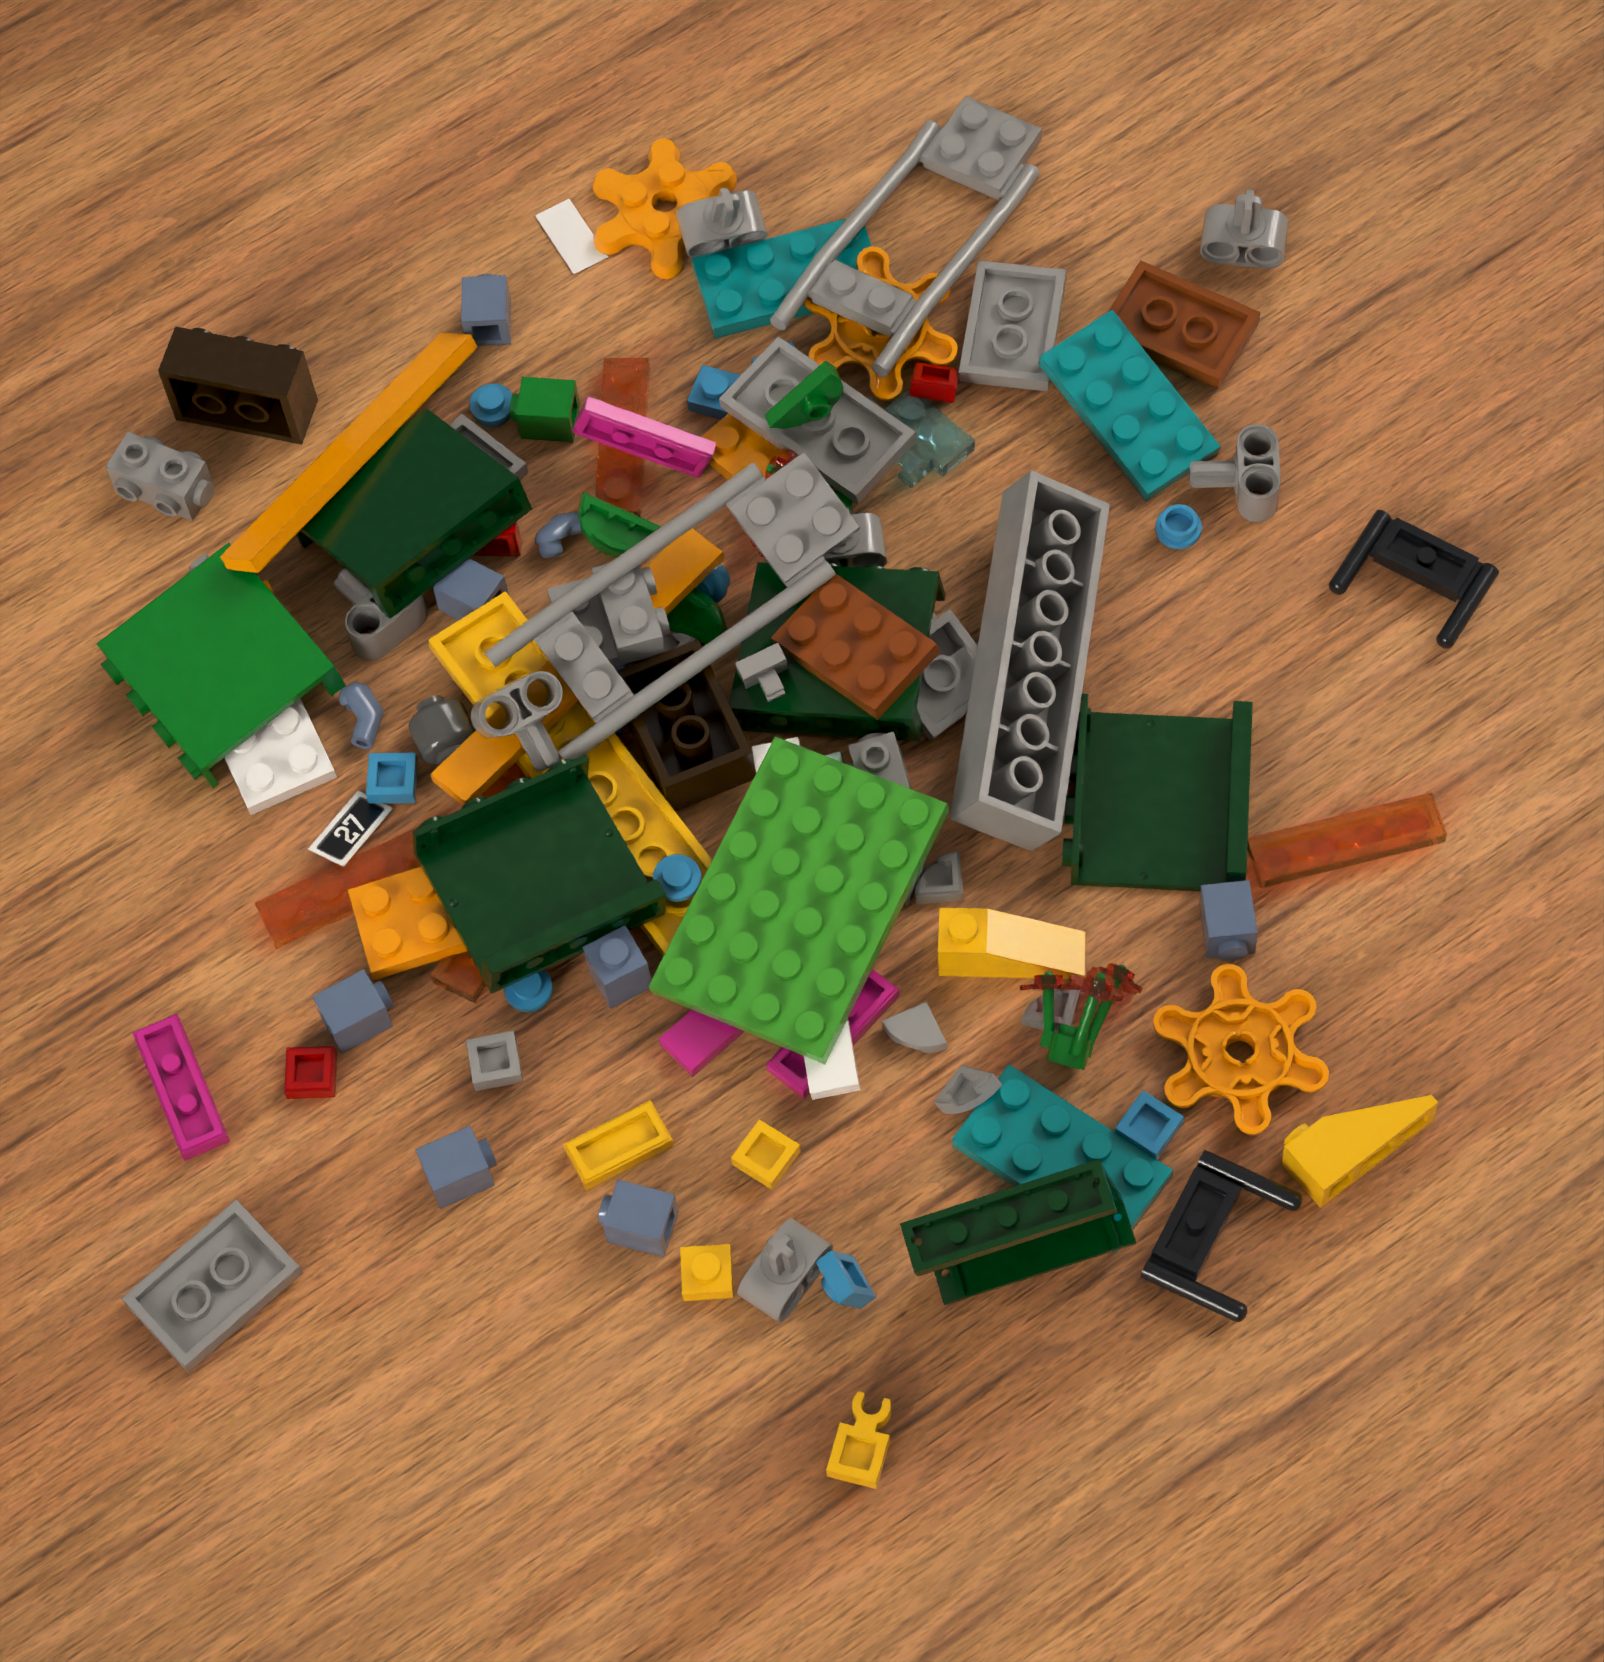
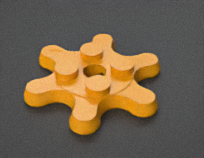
(637, 196)
(856, 345)
(1233, 1018)

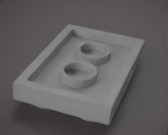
(1011, 325)
(212, 1286)

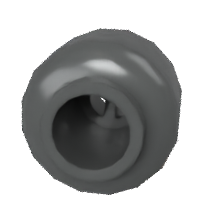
(439, 728)

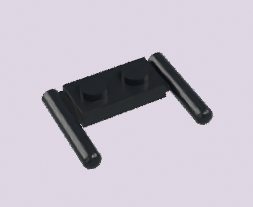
(1424, 561)
(1198, 1224)

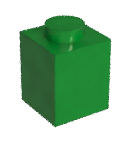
(545, 409)

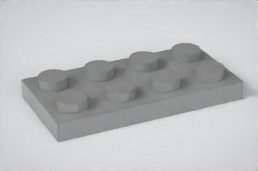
(848, 446)

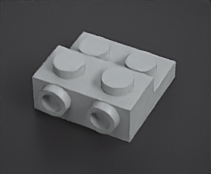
(622, 617)
(948, 677)

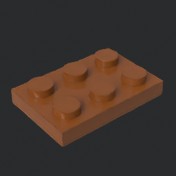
(1184, 323)
(855, 645)

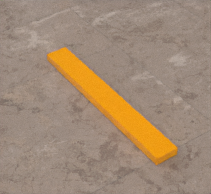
(348, 453)
(485, 759)

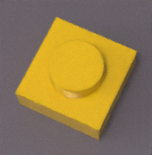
(765, 1154)
(706, 1272)

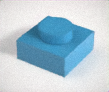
(707, 390)
(392, 778)
(1149, 1124)
(844, 1280)

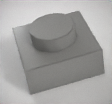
(494, 1060)

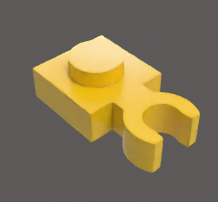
(861, 1449)

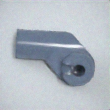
(552, 532)
(367, 709)

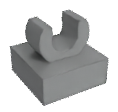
(764, 669)

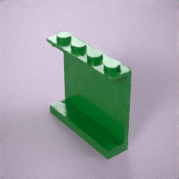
(214, 662)

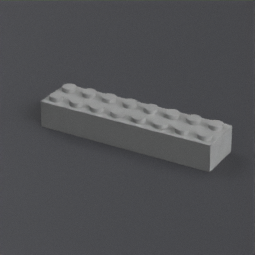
(1030, 662)

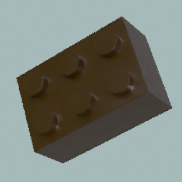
(238, 384)
(689, 734)

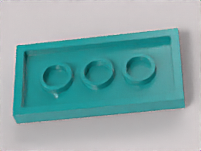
(751, 280)
(1128, 404)
(1035, 1133)

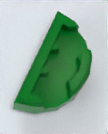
(808, 400)
(611, 527)
(697, 617)

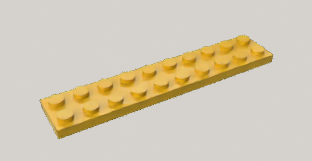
(628, 794)

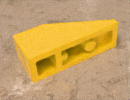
(1006, 945)
(1351, 1143)

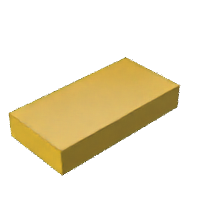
(618, 1145)

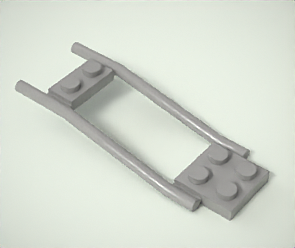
(975, 149)
(789, 519)

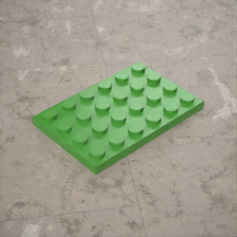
(799, 899)

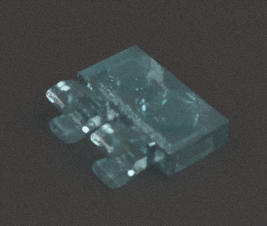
(939, 440)

